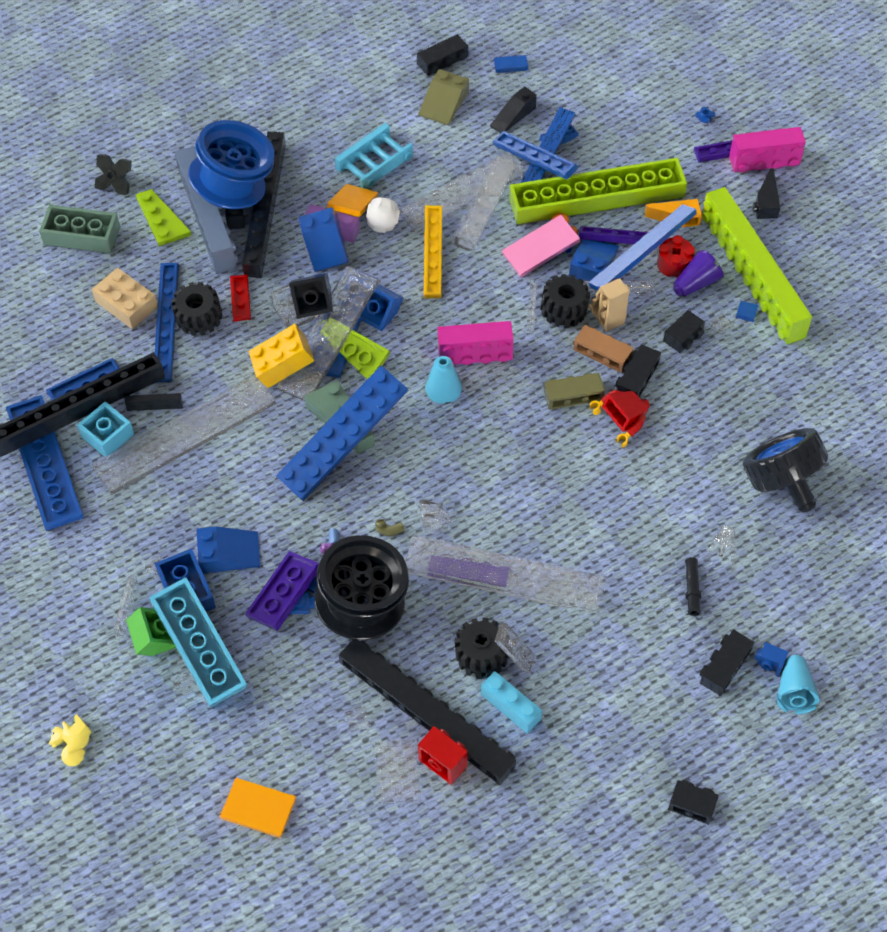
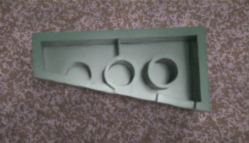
(327, 402)

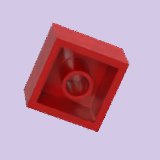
(443, 755)

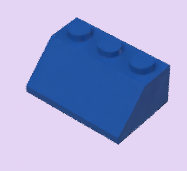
(381, 307)

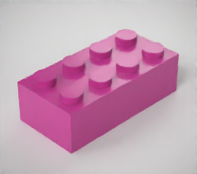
(767, 149)
(476, 342)

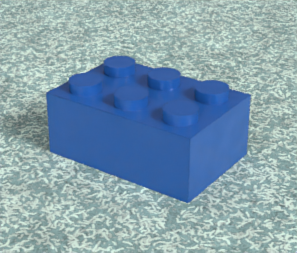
(186, 565)

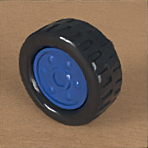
(786, 463)

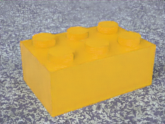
(281, 356)

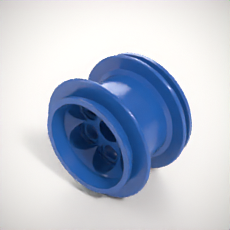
(231, 164)

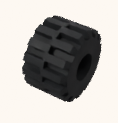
(565, 300)
(197, 308)
(477, 648)

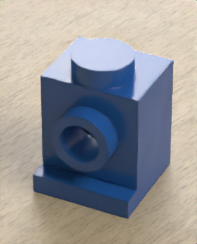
(771, 658)

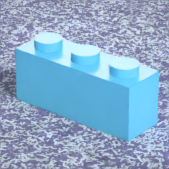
(511, 702)

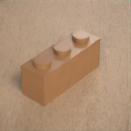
(603, 348)

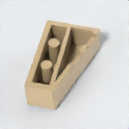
(611, 304)

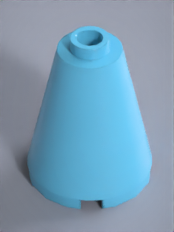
(443, 381)
(797, 687)

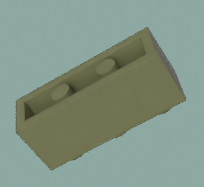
(573, 390)

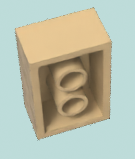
(125, 298)

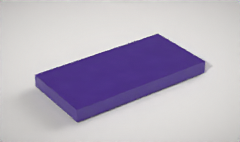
(283, 590)

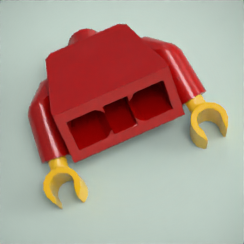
(625, 410)

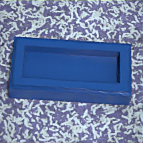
(511, 64)

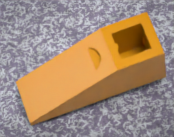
(660, 211)

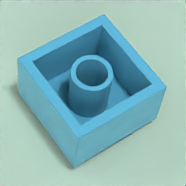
(105, 429)

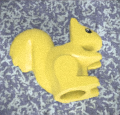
(76, 739)

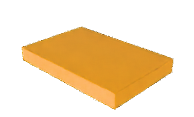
(352, 200)
(258, 807)

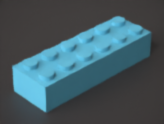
(198, 642)

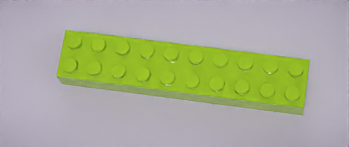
(597, 190)
(756, 266)

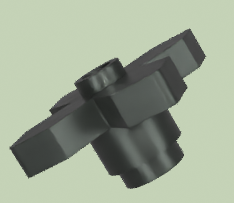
(113, 174)

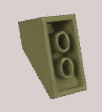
(444, 97)

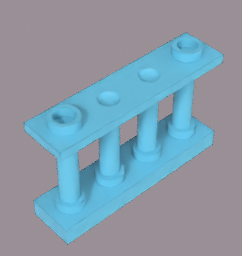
(370, 143)

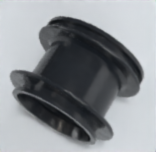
(361, 571)

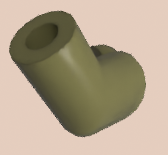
(387, 530)

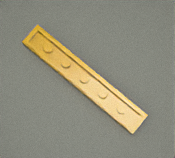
(432, 252)

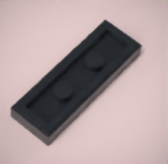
(153, 402)

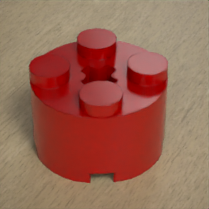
(674, 256)

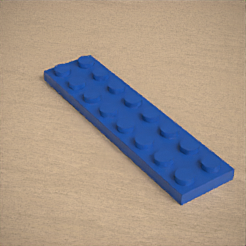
(342, 433)
(47, 473)

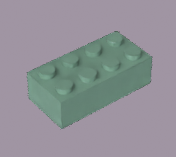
(80, 228)

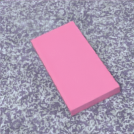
(541, 246)

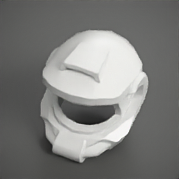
(382, 214)

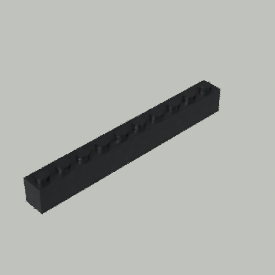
(263, 213)
(79, 403)
(426, 710)

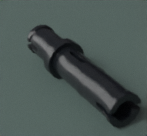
(693, 594)

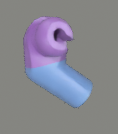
(333, 537)

